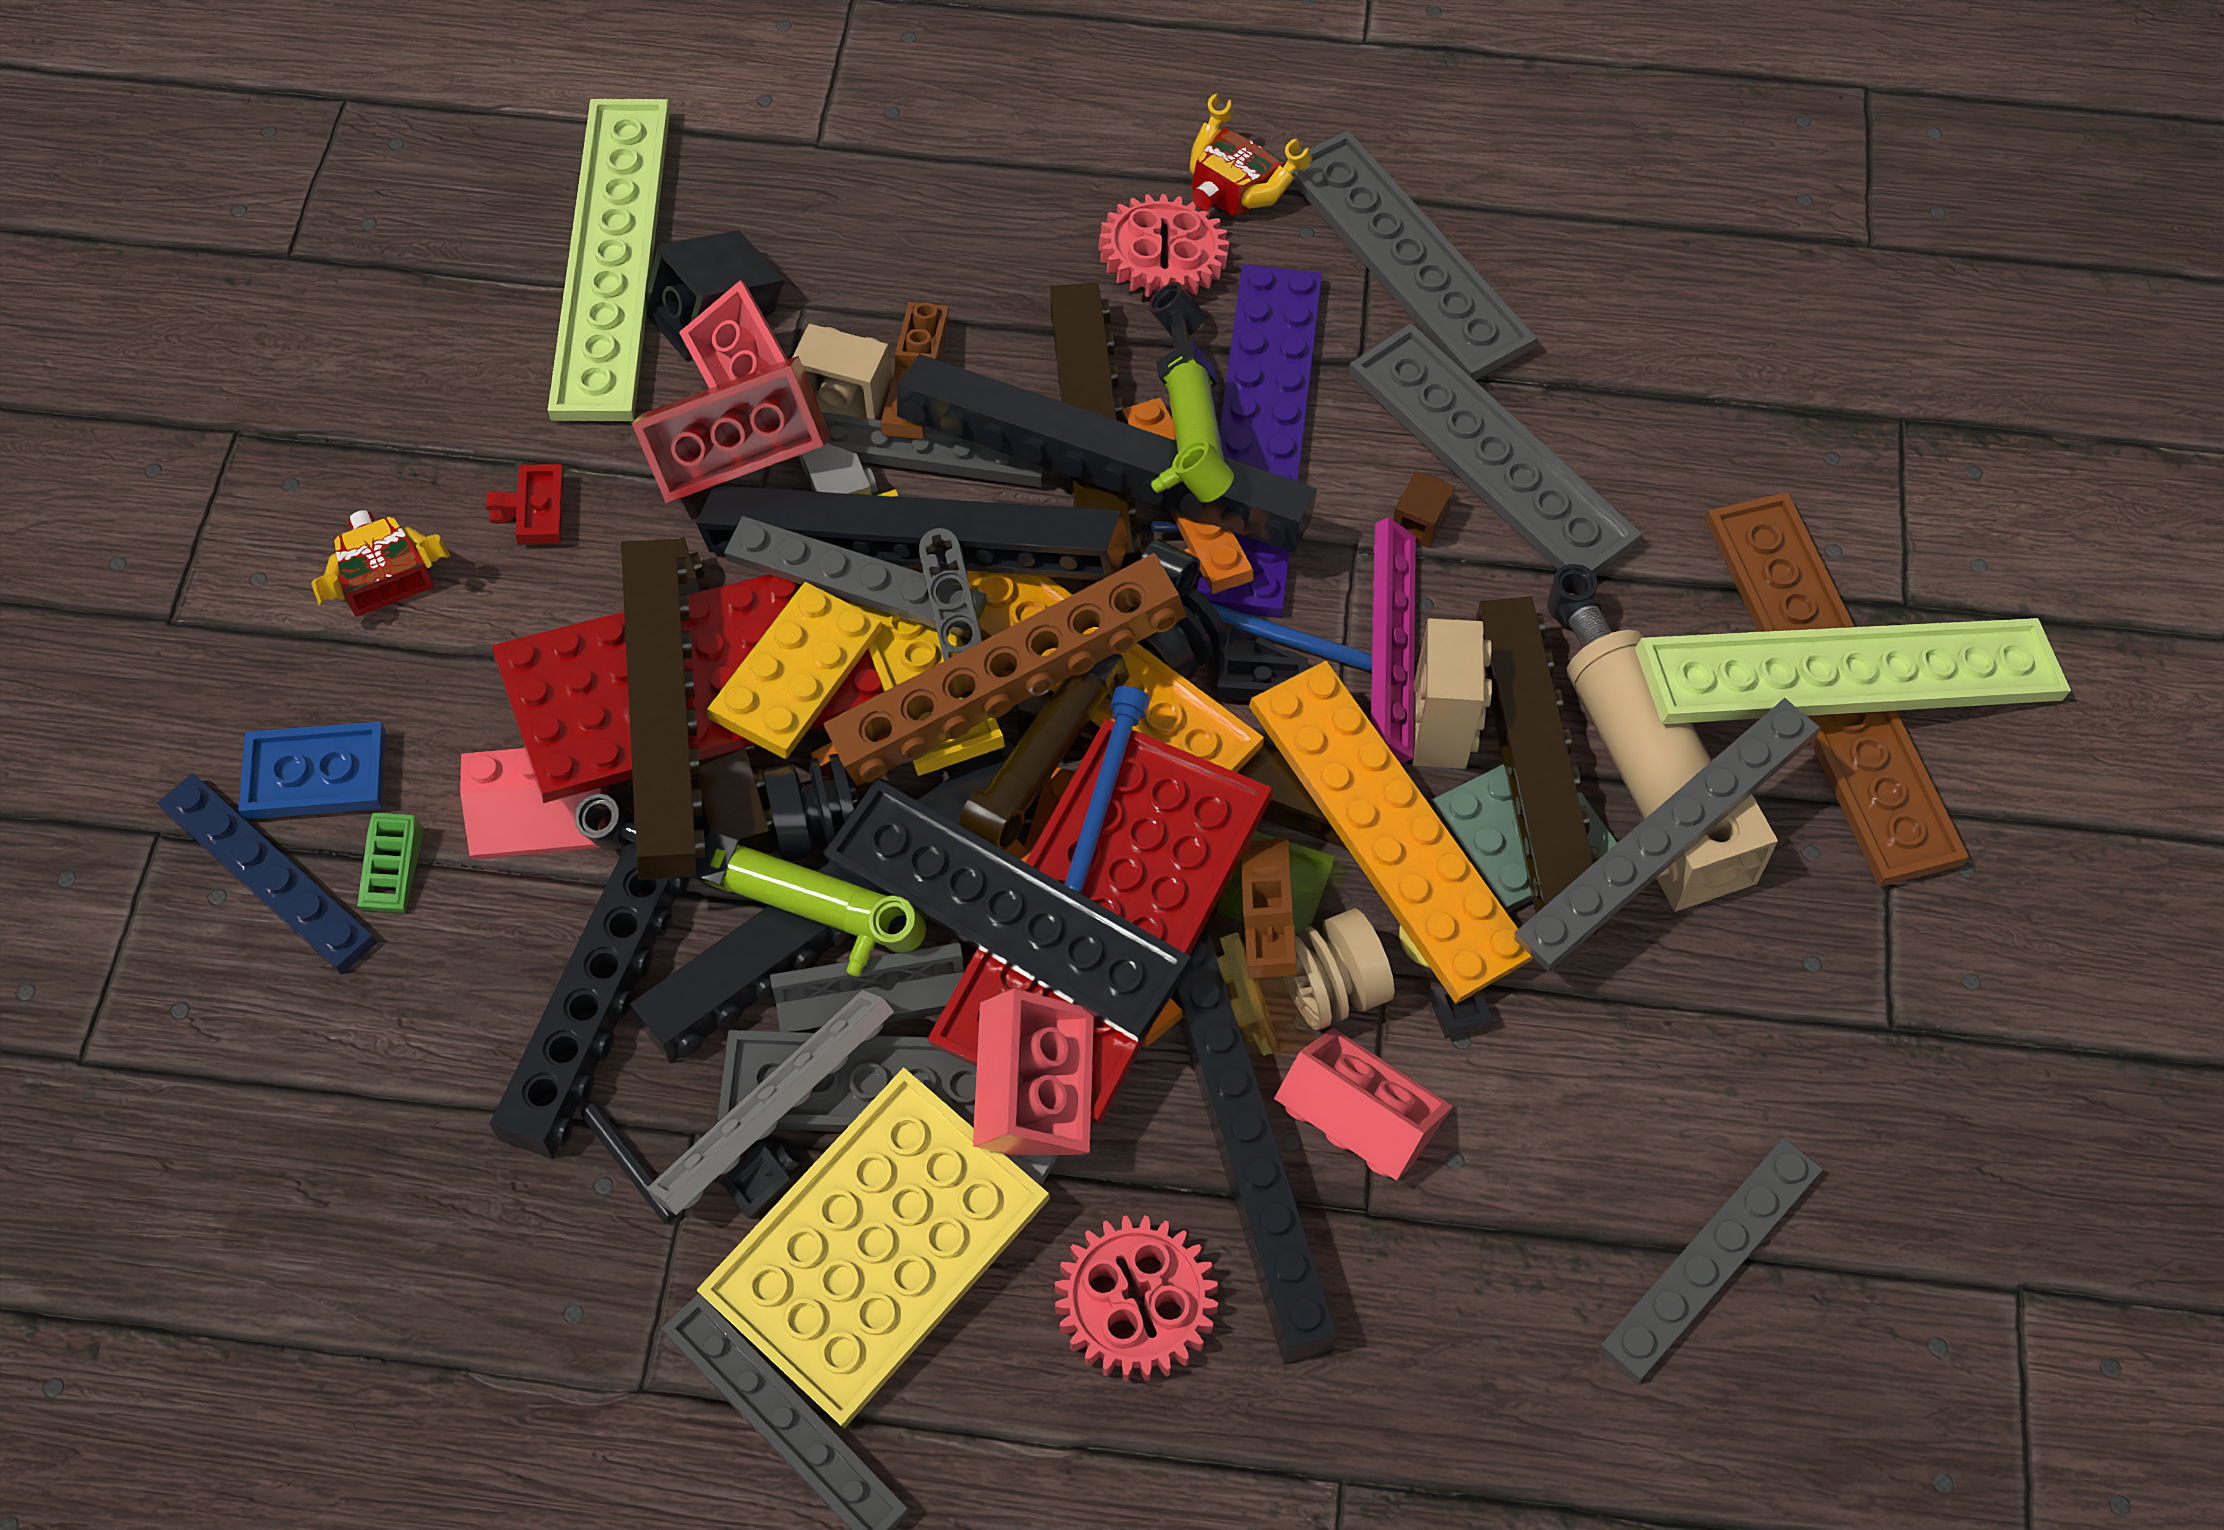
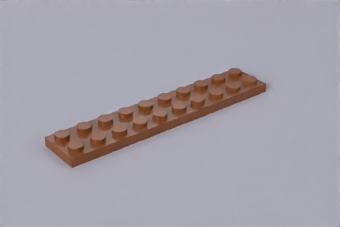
(1863, 753)

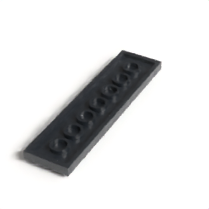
(1010, 910)

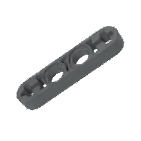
(963, 610)

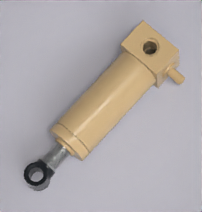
(1653, 755)

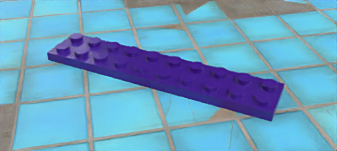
(1267, 408)

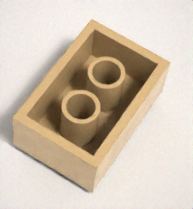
(1450, 693)

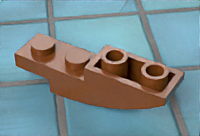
(923, 334)
(1268, 909)

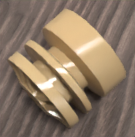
(1339, 968)

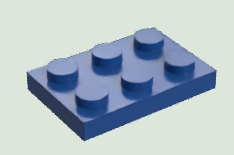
(312, 770)

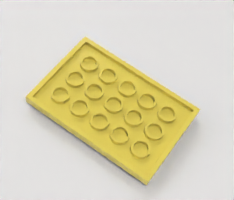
(873, 1246)

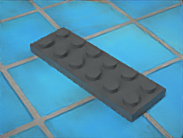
(848, 1091)

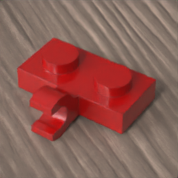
(535, 504)

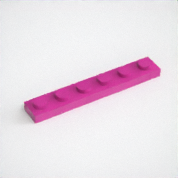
(1394, 637)

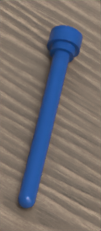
(1295, 638)
(1128, 708)

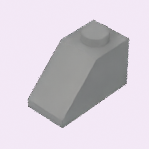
(836, 471)

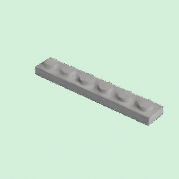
(762, 1108)

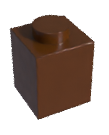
(1424, 507)

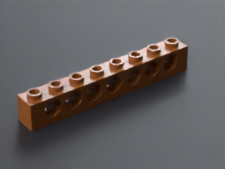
(1015, 648)

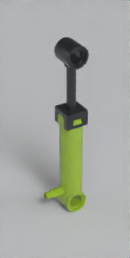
(1189, 385)
(776, 882)

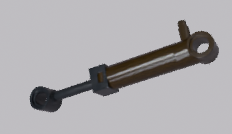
(1000, 807)

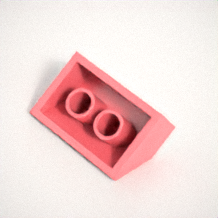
(731, 338)
(507, 812)
(1033, 1076)
(1362, 1103)

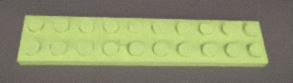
(610, 262)
(1850, 669)

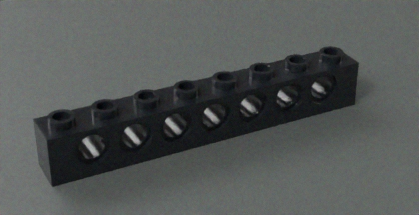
(546, 1127)

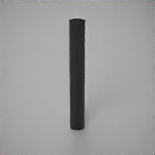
(624, 1157)

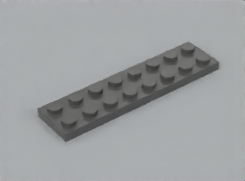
(1412, 257)
(1493, 452)

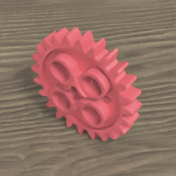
(1133, 242)
(1095, 1312)

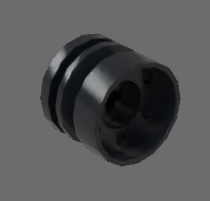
(1191, 639)
(809, 806)

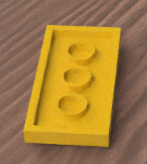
(794, 670)

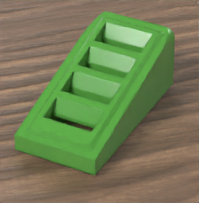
(389, 833)

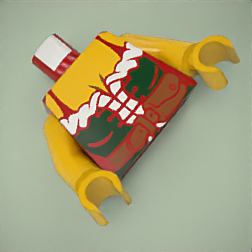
(1236, 171)
(378, 564)

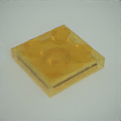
(1247, 996)

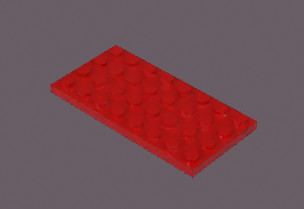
(574, 685)
(1158, 863)

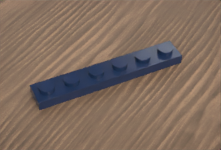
(267, 873)

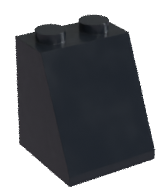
(697, 273)

